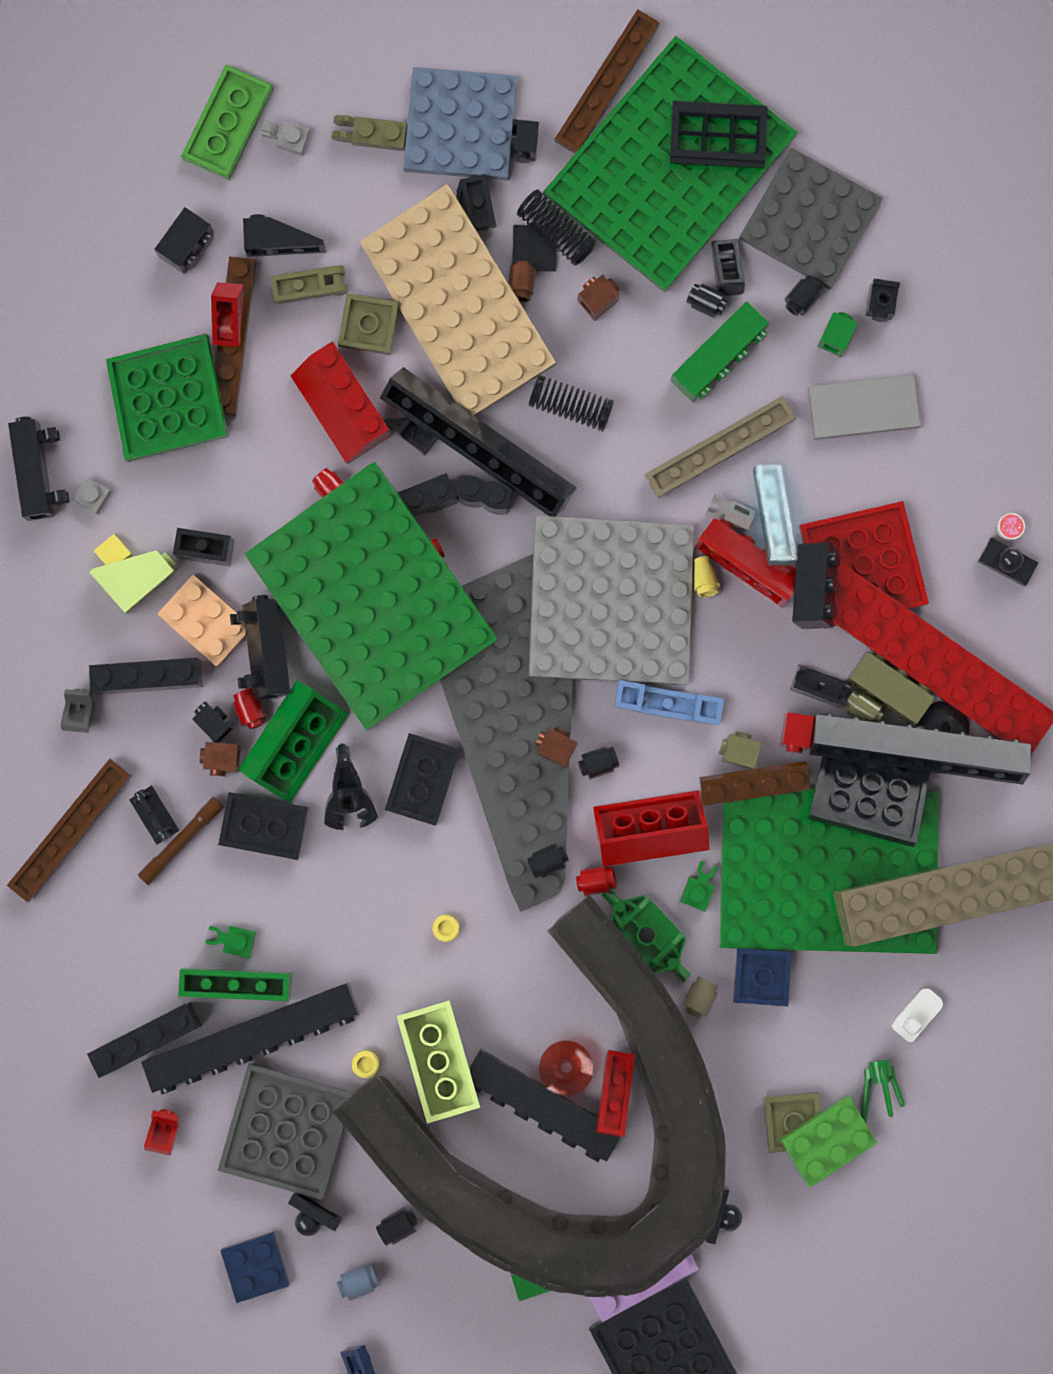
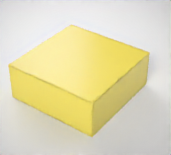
(112, 550)

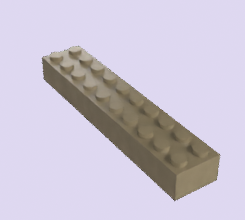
(946, 895)

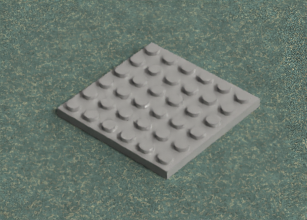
(611, 600)

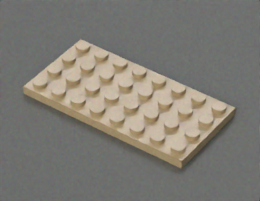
(458, 302)

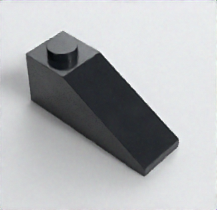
(271, 237)

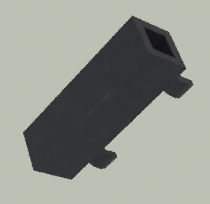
(31, 468)
(265, 648)

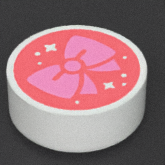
(1010, 526)

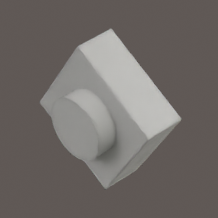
(92, 495)

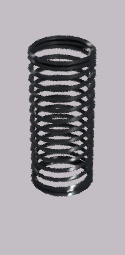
(582, 250)
(602, 417)

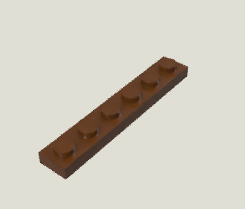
(607, 81)
(231, 358)
(69, 830)

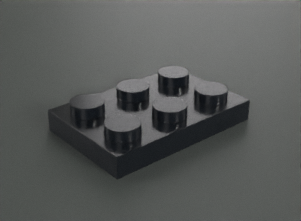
(422, 779)
(263, 826)

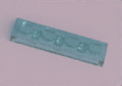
(774, 515)

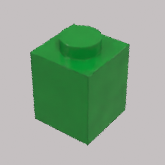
(837, 333)

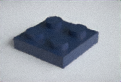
(762, 977)
(255, 1267)

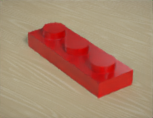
(615, 1093)

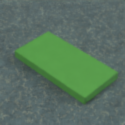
(227, 122)

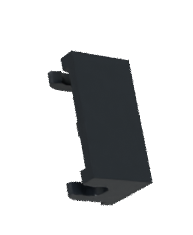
(820, 686)

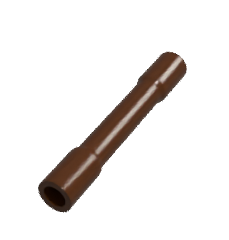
(159, 863)

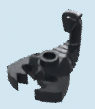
(347, 794)

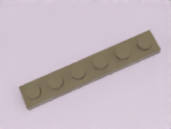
(720, 447)

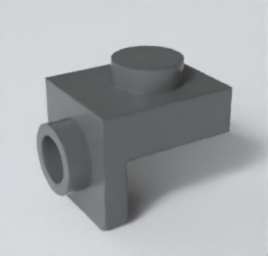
(77, 710)

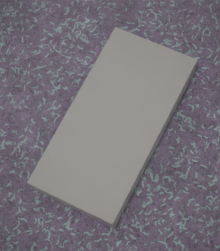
(864, 407)

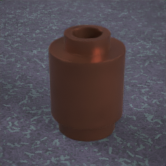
(522, 280)

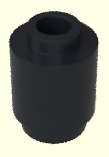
(803, 296)
(707, 300)
(598, 762)
(548, 861)
(397, 1226)

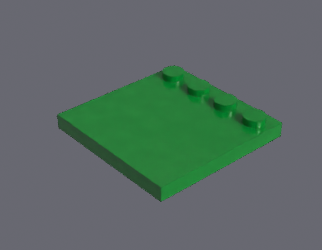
(167, 398)

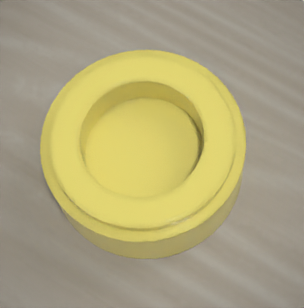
(446, 928)
(365, 1064)

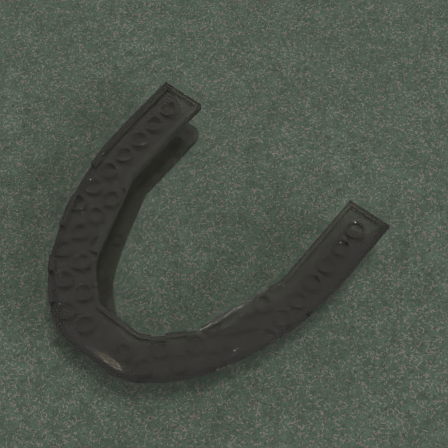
(564, 1249)

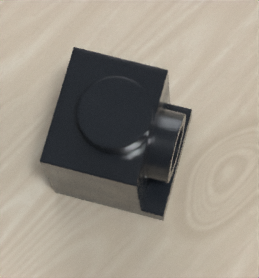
(524, 140)
(884, 289)
(213, 722)

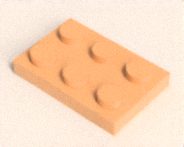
(203, 620)

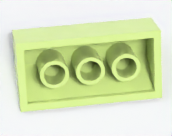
(438, 1062)

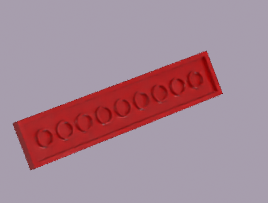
(938, 662)

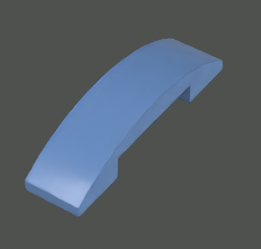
(668, 703)

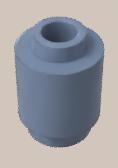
(358, 1282)

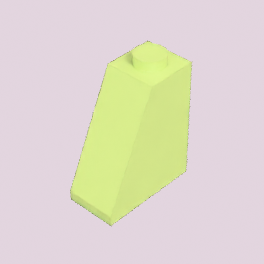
(134, 578)

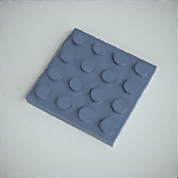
(460, 123)

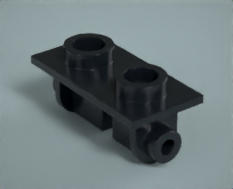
(154, 814)

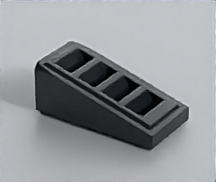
(728, 283)

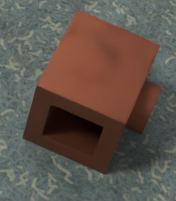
(598, 296)
(556, 746)
(220, 758)

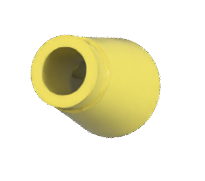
(705, 578)

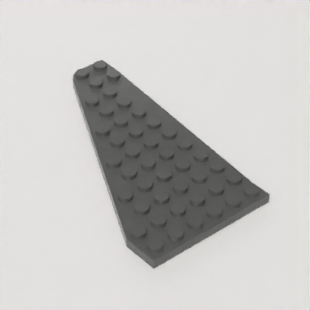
(498, 724)

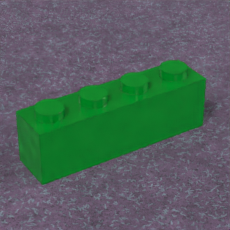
(719, 352)
(235, 984)

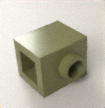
(740, 750)

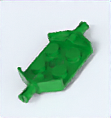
(668, 943)

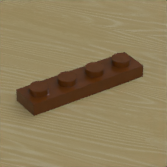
(754, 783)

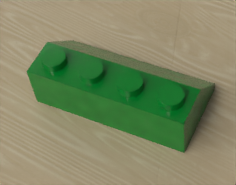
(293, 741)

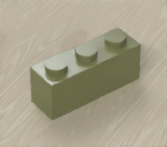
(891, 688)

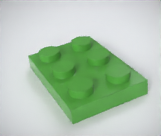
(828, 1141)

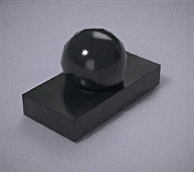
(1008, 561)
(312, 1215)
(728, 1219)

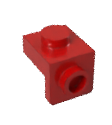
(162, 1132)

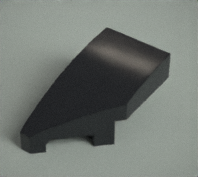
(412, 433)

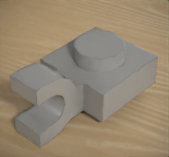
(290, 136)
(734, 512)

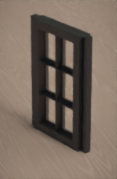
(718, 158)

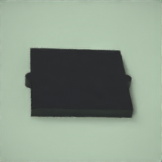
(534, 248)

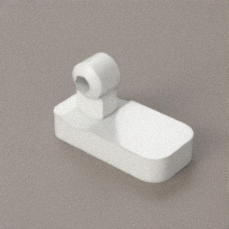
(917, 1014)

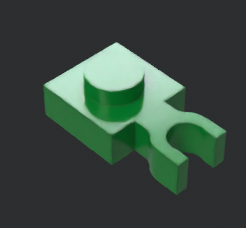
(697, 891)
(236, 940)

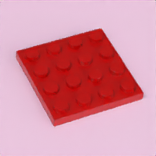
(877, 547)

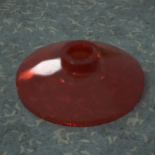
(566, 1082)

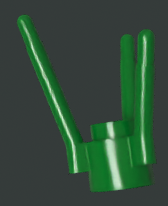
(880, 1072)

